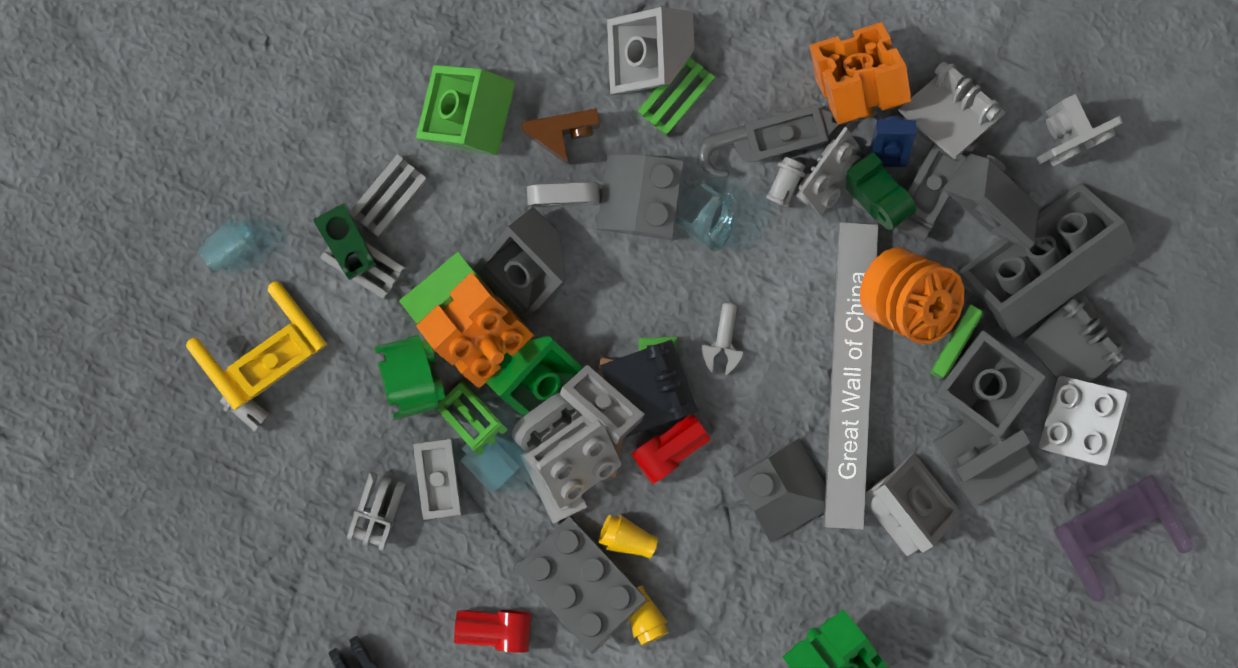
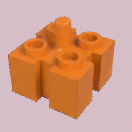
(860, 73)
(474, 330)

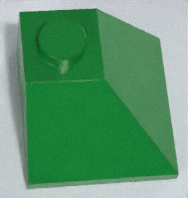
(533, 374)

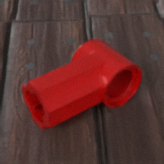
(664, 452)
(503, 630)

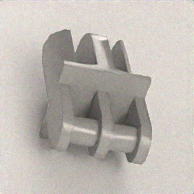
(375, 514)

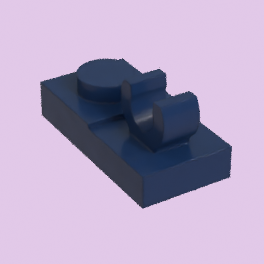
(893, 140)

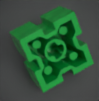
(835, 646)

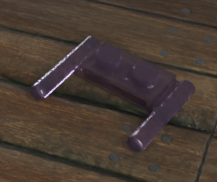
(1114, 520)

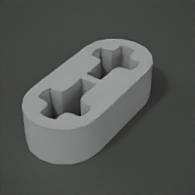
(562, 194)
(544, 422)

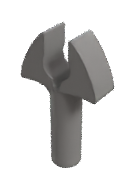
(723, 340)

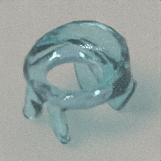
(701, 229)

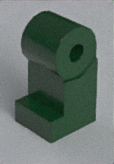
(879, 192)
(345, 241)

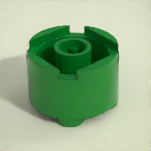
(409, 377)

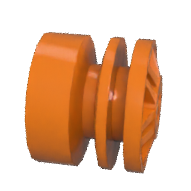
(912, 295)

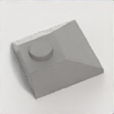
(648, 48)

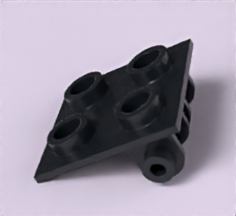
(652, 383)

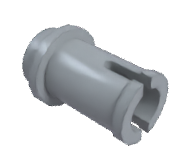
(786, 181)
(250, 413)

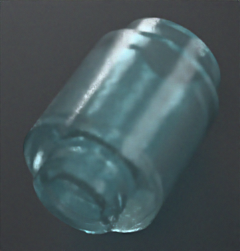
(227, 245)

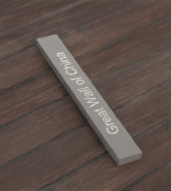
(850, 381)

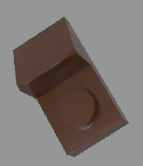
(549, 131)

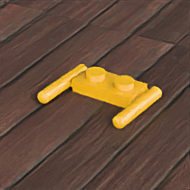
(267, 361)

